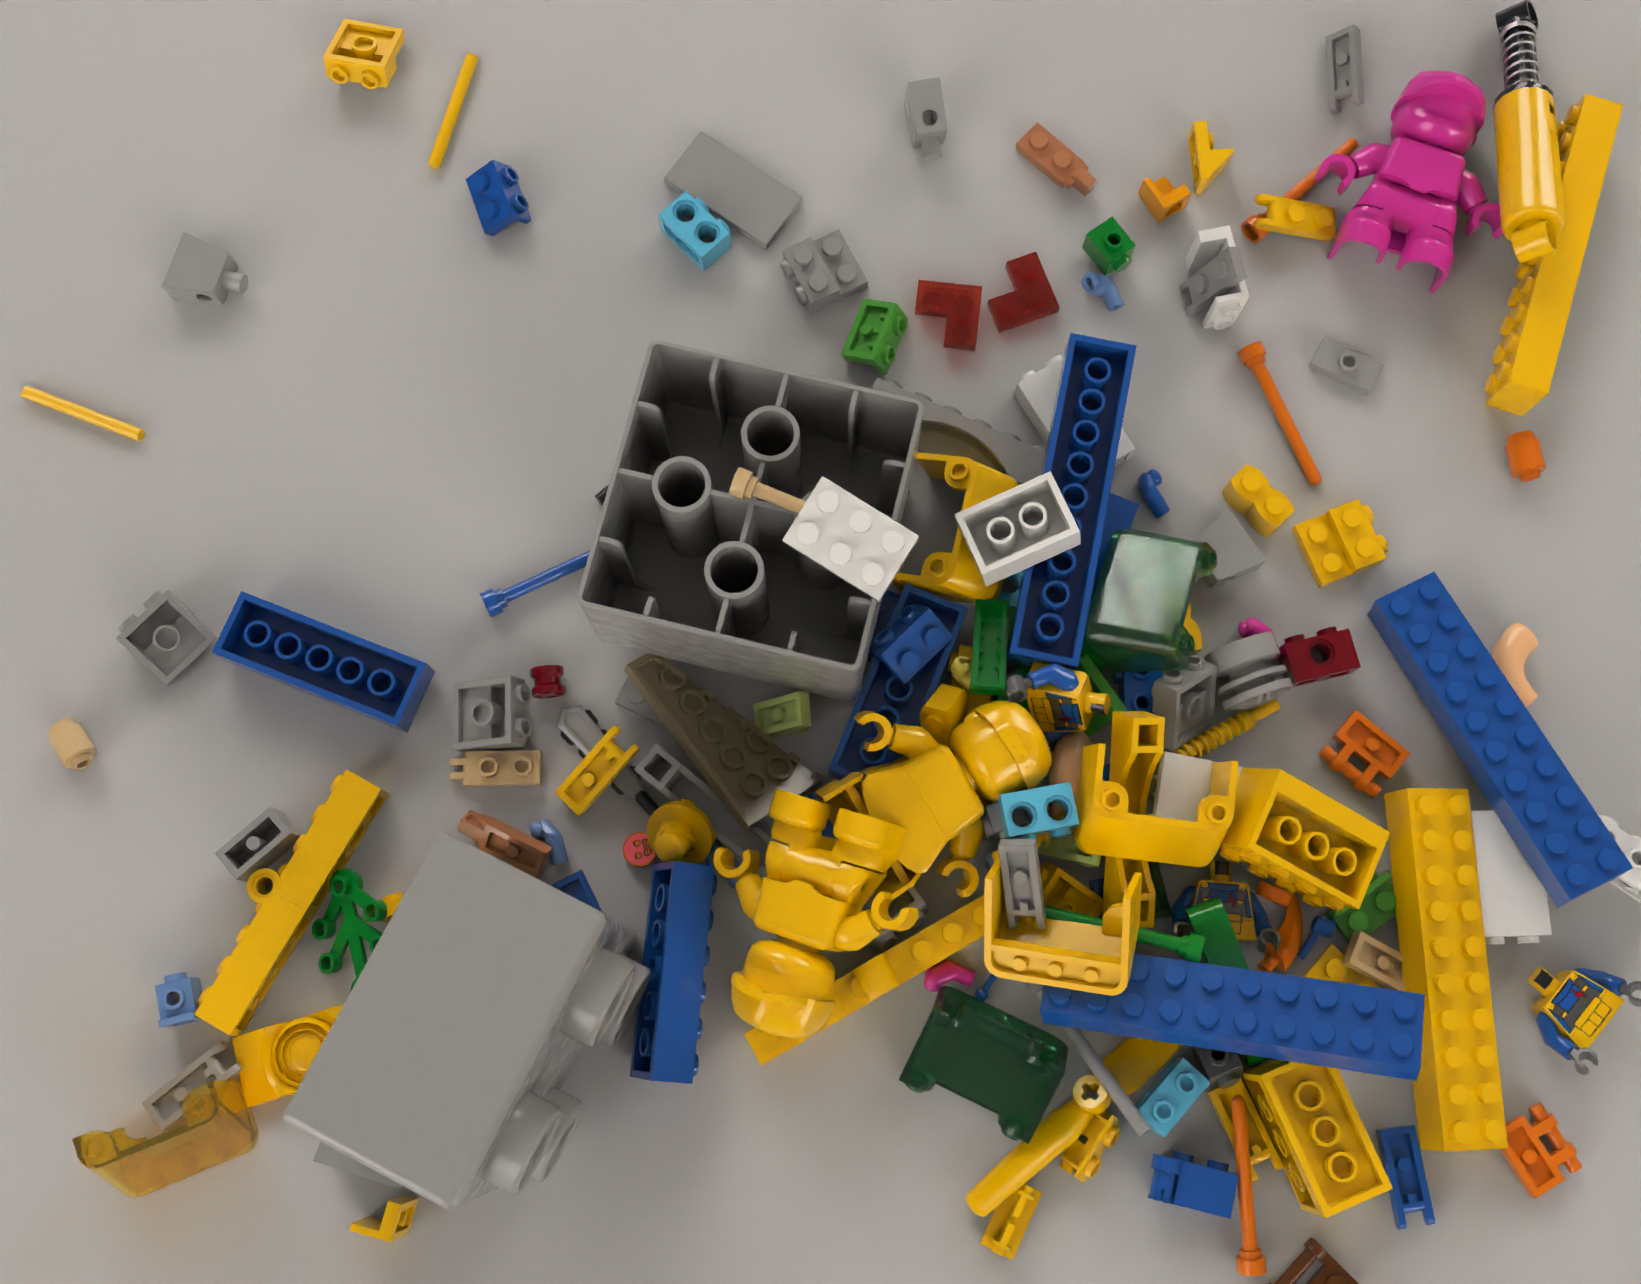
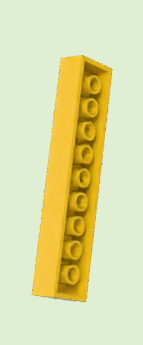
(1548, 284)
(1447, 961)

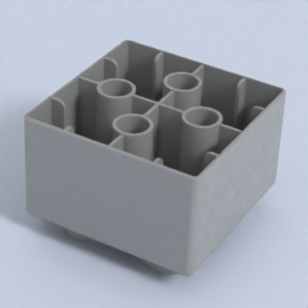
(707, 573)
(468, 1029)

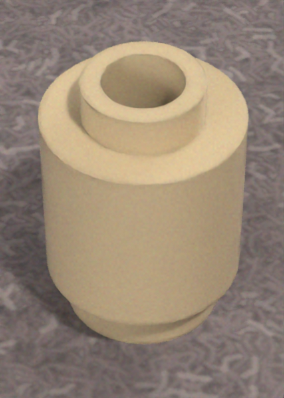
(71, 744)

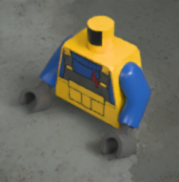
(1058, 699)
(1240, 904)
(1577, 1009)

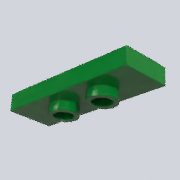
(990, 647)

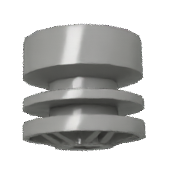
(1249, 671)

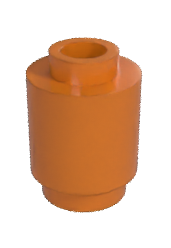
(1525, 456)

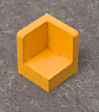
(1162, 197)

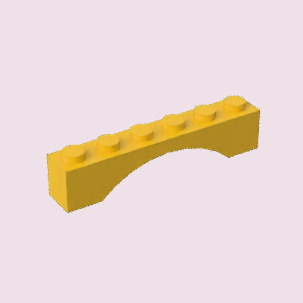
(1135, 751)

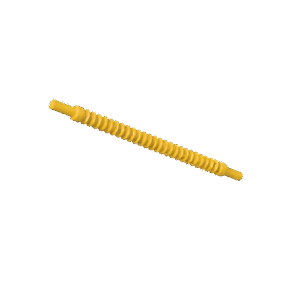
(1241, 722)

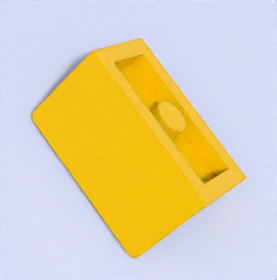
(395, 1220)

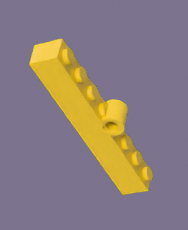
(291, 904)
(886, 972)

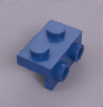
(497, 197)
(910, 641)

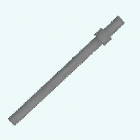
(1101, 1072)

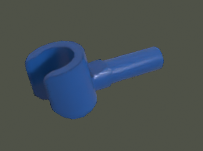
(1319, 926)

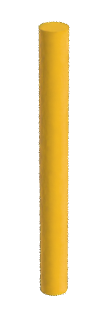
(453, 111)
(83, 413)

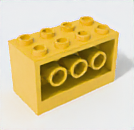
(1302, 839)
(1317, 1135)

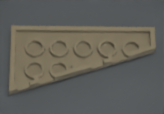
(721, 743)

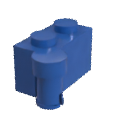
(1193, 1185)

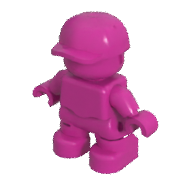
(1418, 176)

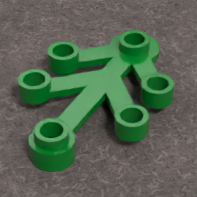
(348, 891)

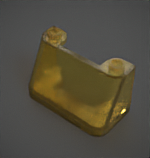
(215, 1132)

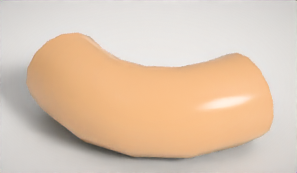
(1511, 655)
(1067, 763)

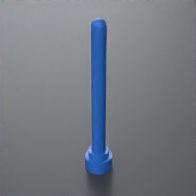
(498, 599)

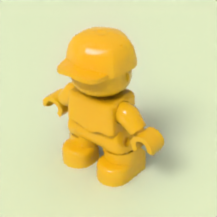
(935, 786)
(812, 905)

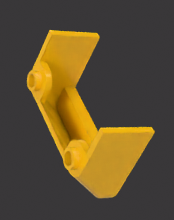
(955, 573)
(1113, 832)
(1066, 951)

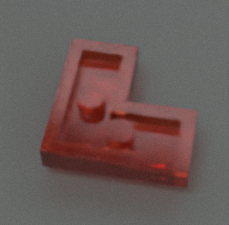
(1031, 298)
(958, 305)

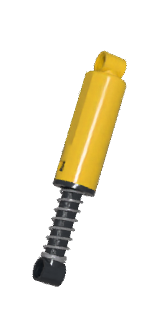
(1526, 141)

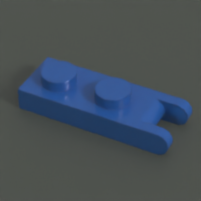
(1405, 1172)

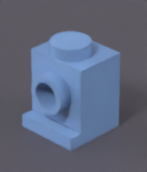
(183, 1012)

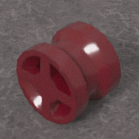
(547, 681)

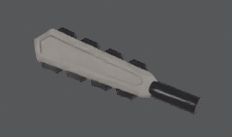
(580, 729)

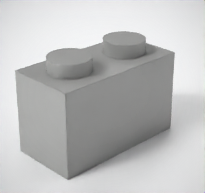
(258, 844)

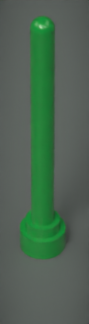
(1187, 946)

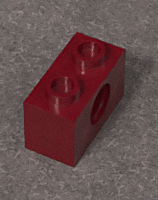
(1337, 653)

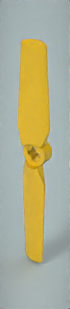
(1131, 1066)

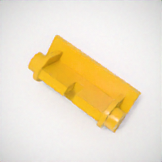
(1086, 1157)
(1011, 1221)

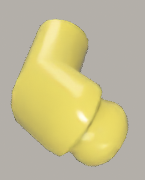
(962, 671)

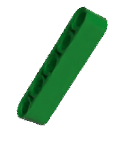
(1220, 942)

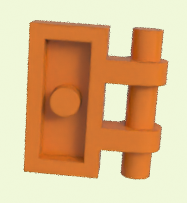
(1371, 746)
(1528, 1156)

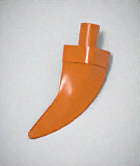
(1290, 942)

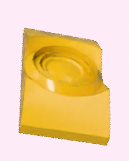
(280, 1055)

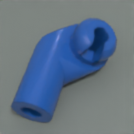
(1152, 496)

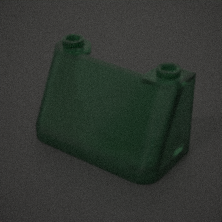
(1145, 600)
(987, 1060)

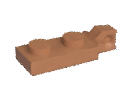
(1055, 159)
(506, 843)

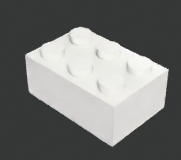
(1018, 528)
(850, 538)

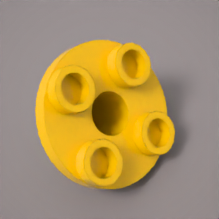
(680, 832)

